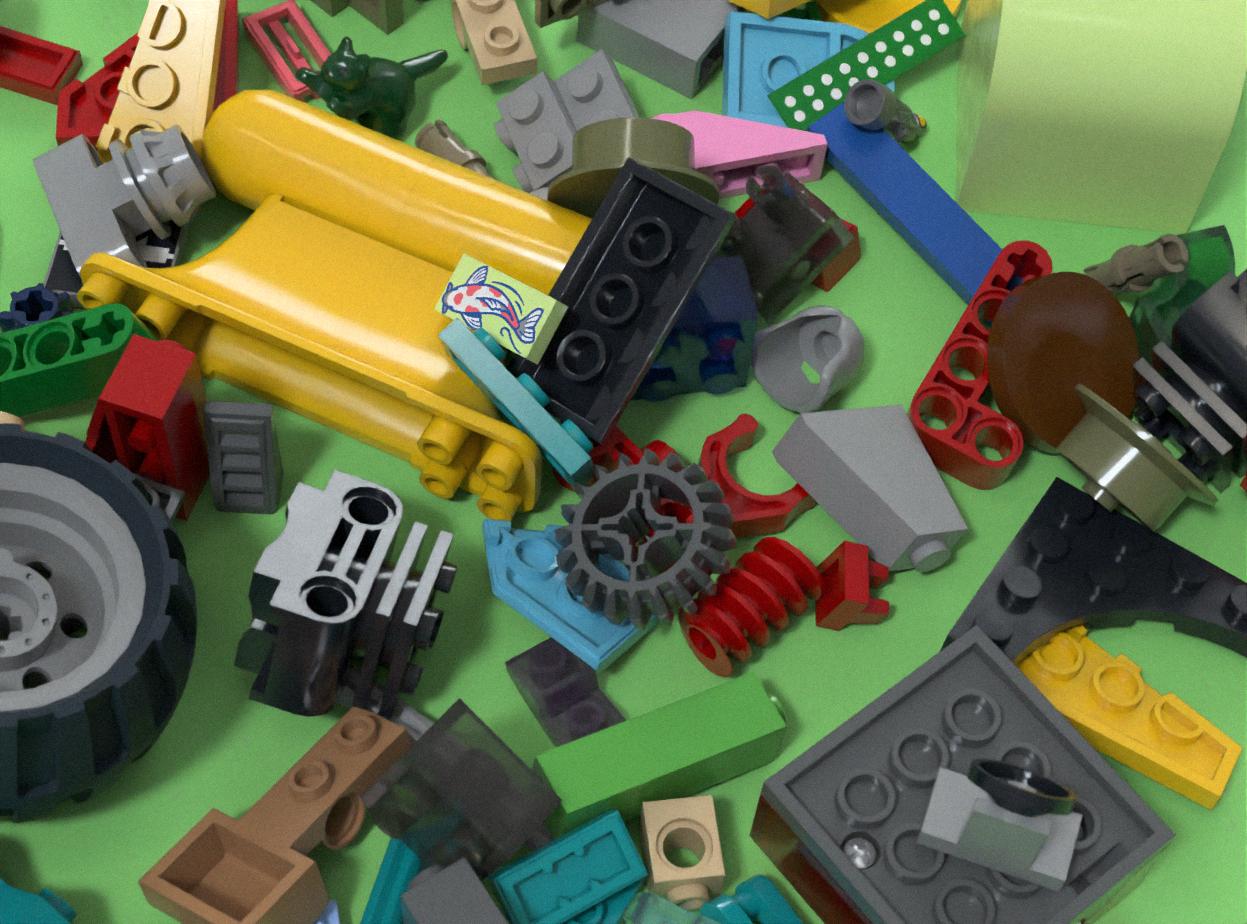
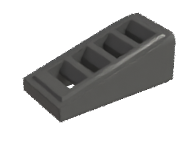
(243, 466)

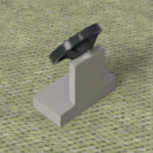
(1003, 821)

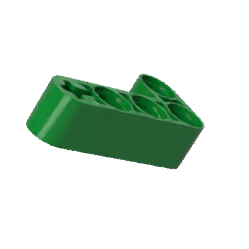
(64, 358)

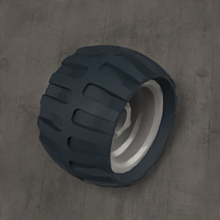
(110, 570)

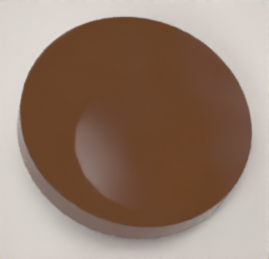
(1050, 339)

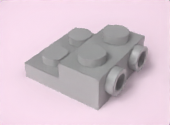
(547, 113)

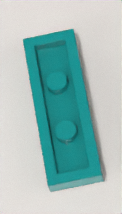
(519, 401)

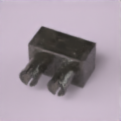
(783, 239)

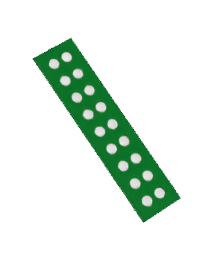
(877, 56)

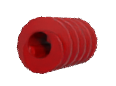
(748, 601)

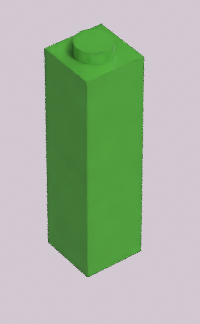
(663, 753)

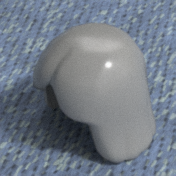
(821, 339)

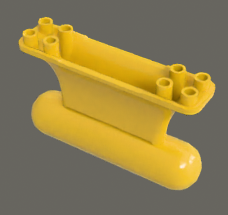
(338, 286)

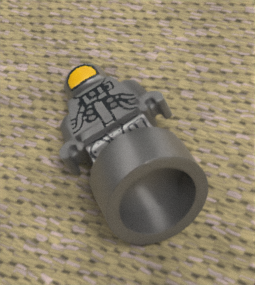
(876, 107)

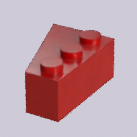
(155, 417)

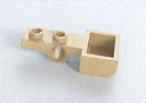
(494, 39)

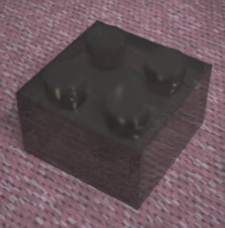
(460, 796)

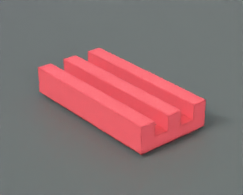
(270, 18)

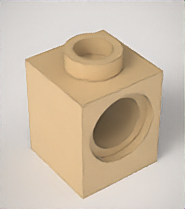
(687, 825)

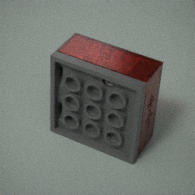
(853, 804)

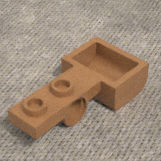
(259, 864)

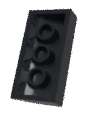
(624, 295)

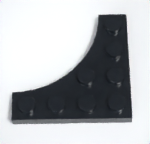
(1098, 571)

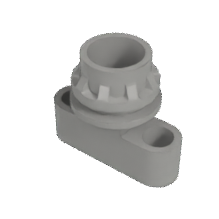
(136, 191)

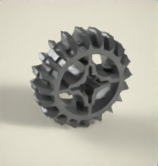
(601, 529)

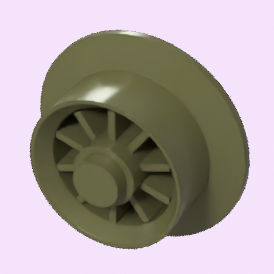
(603, 149)
(1127, 464)

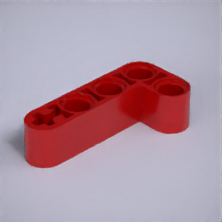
(959, 400)

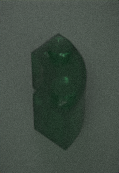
(1157, 312)

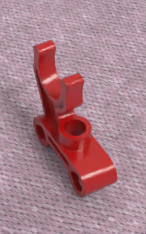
(752, 511)

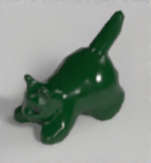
(370, 89)

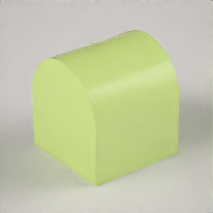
(1096, 107)

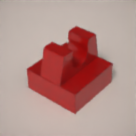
(847, 582)

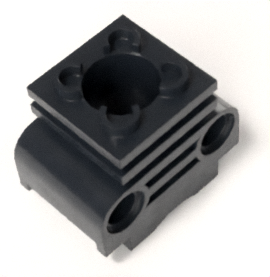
(1200, 386)
(337, 597)

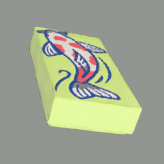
(503, 306)

